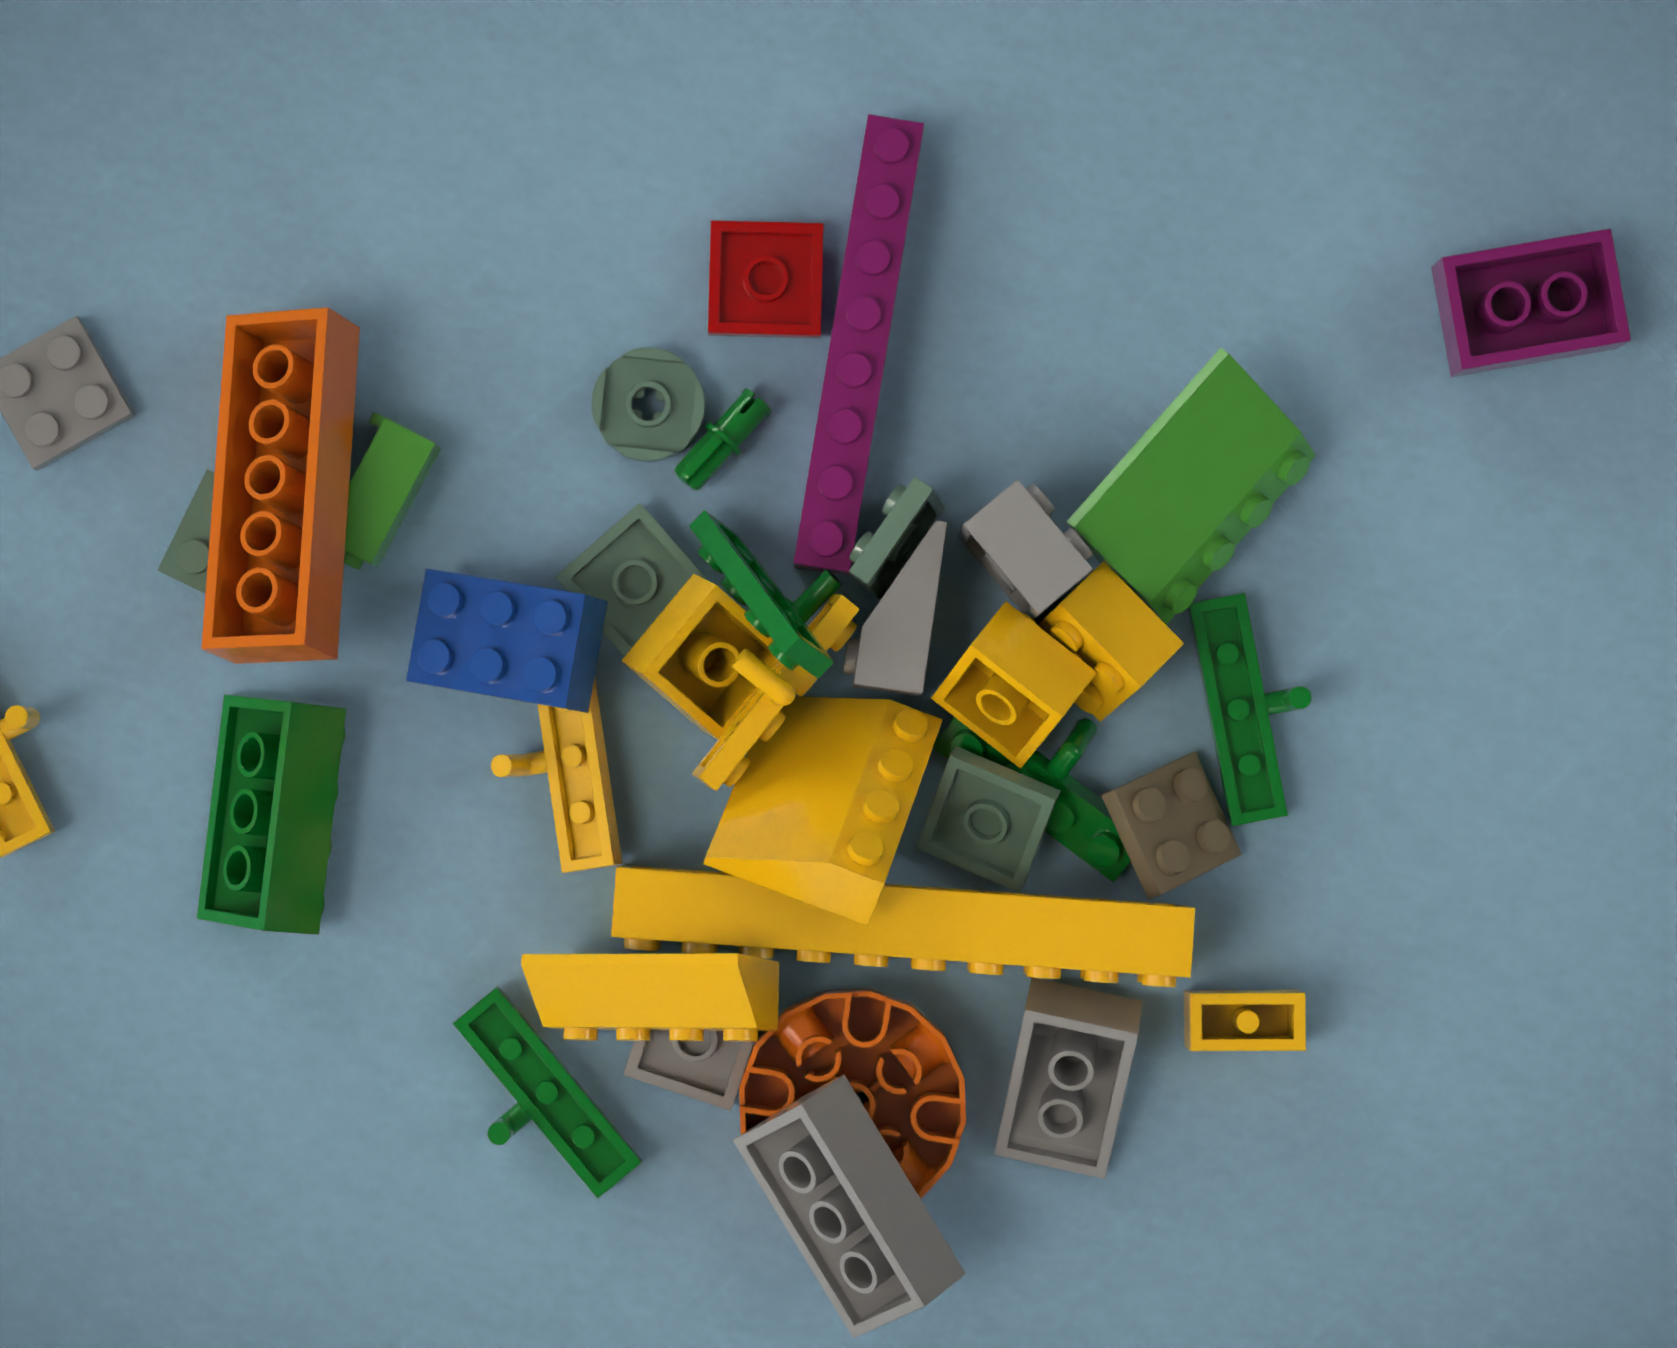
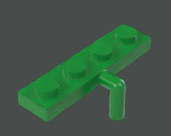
(768, 607)
(1241, 709)
(1080, 816)
(545, 1094)

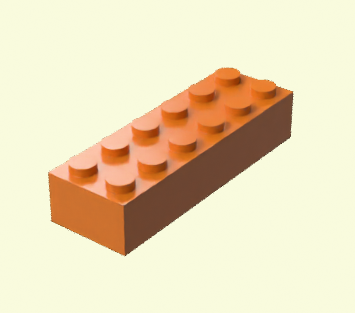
(281, 487)

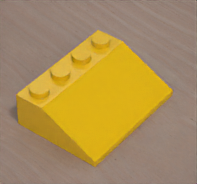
(826, 802)

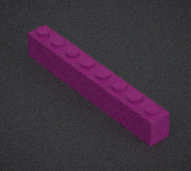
(858, 344)

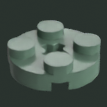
(627, 380)

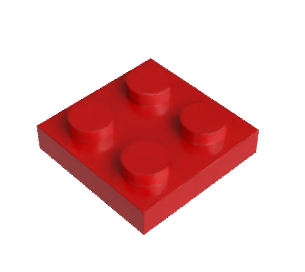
(765, 279)

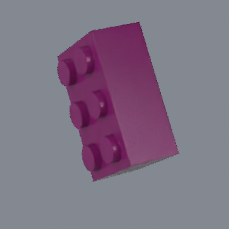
(1530, 302)

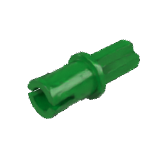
(722, 440)

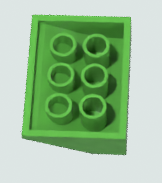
(1193, 486)

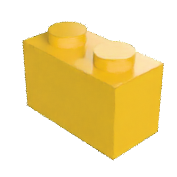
(1245, 1020)

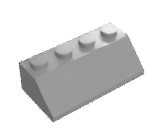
(849, 1207)

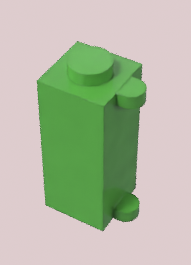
(384, 489)

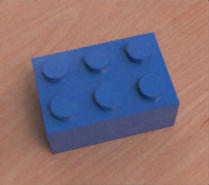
(507, 640)

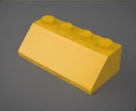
(654, 993)

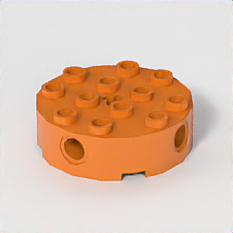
(883, 1051)

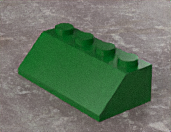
(271, 814)

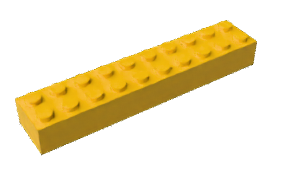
(910, 923)

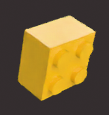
(1113, 636)
(691, 655)
(1013, 684)

